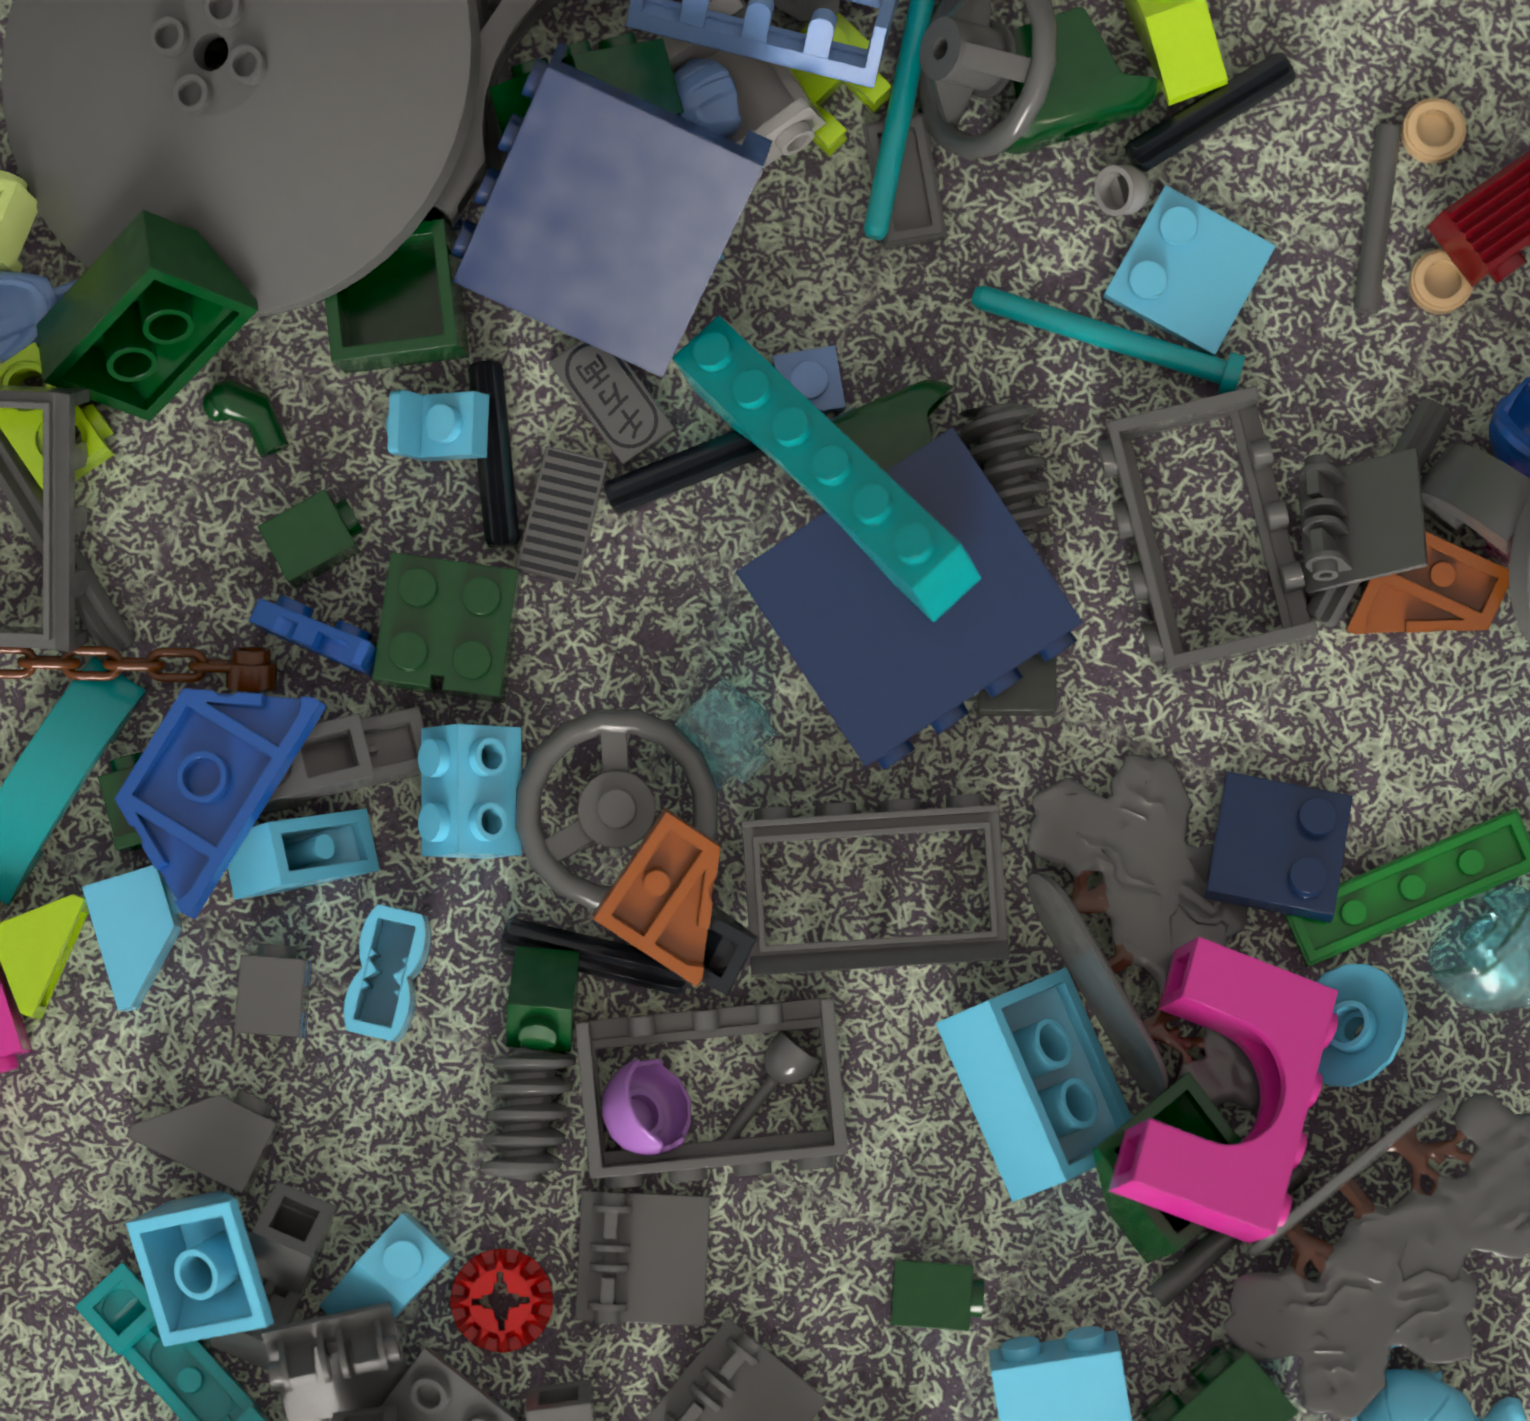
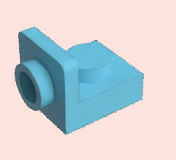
(438, 425)

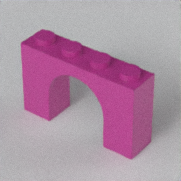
(1282, 1030)

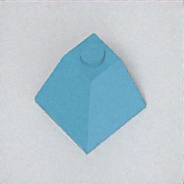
(199, 1268)

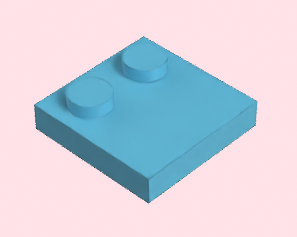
(1189, 271)

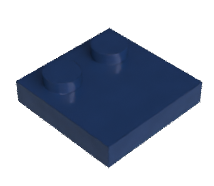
(1278, 847)

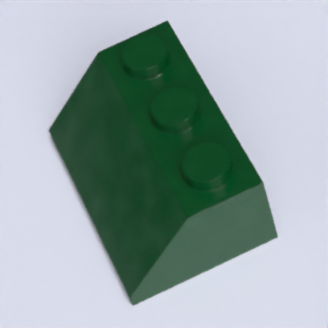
(143, 318)

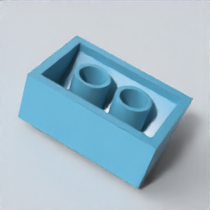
(1036, 1082)

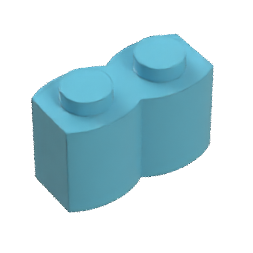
(391, 956)

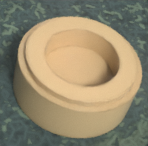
(1433, 130)
(1438, 284)

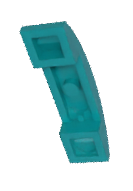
(56, 768)
(181, 1374)

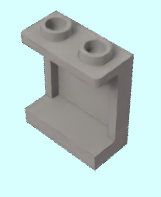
(767, 93)

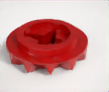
(522, 1277)

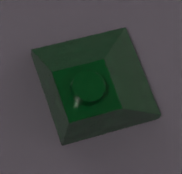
(1147, 1228)

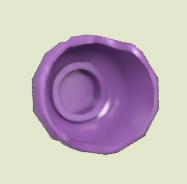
(646, 1108)

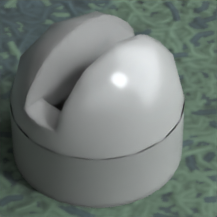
(1121, 190)

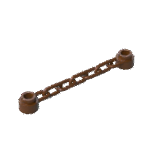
(246, 671)

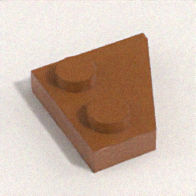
(1449, 594)
(666, 896)

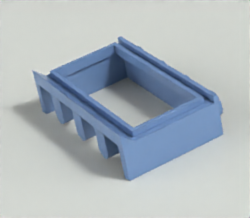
(759, 40)

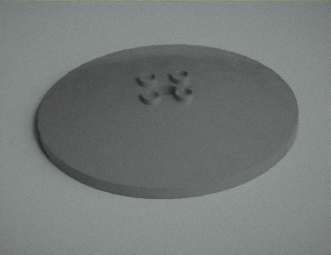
(287, 159)

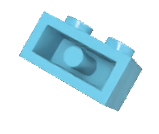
(469, 791)
(1061, 1378)

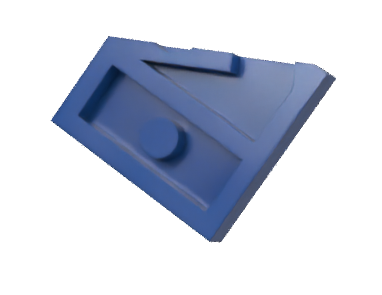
(294, 624)

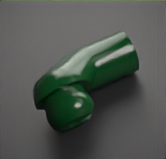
(251, 407)

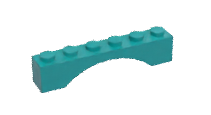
(829, 466)

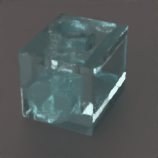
(728, 732)

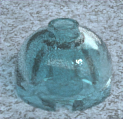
(1490, 958)

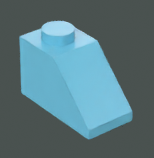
(303, 853)
(134, 930)
(391, 1269)

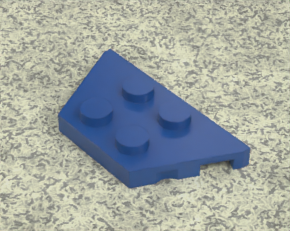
(210, 781)

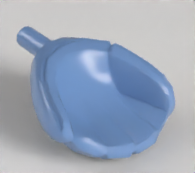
(709, 96)
(23, 303)

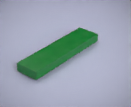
(1417, 886)

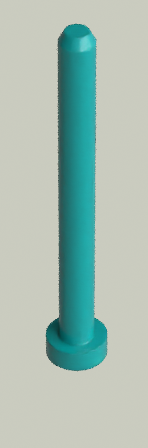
(897, 121)
(1111, 337)

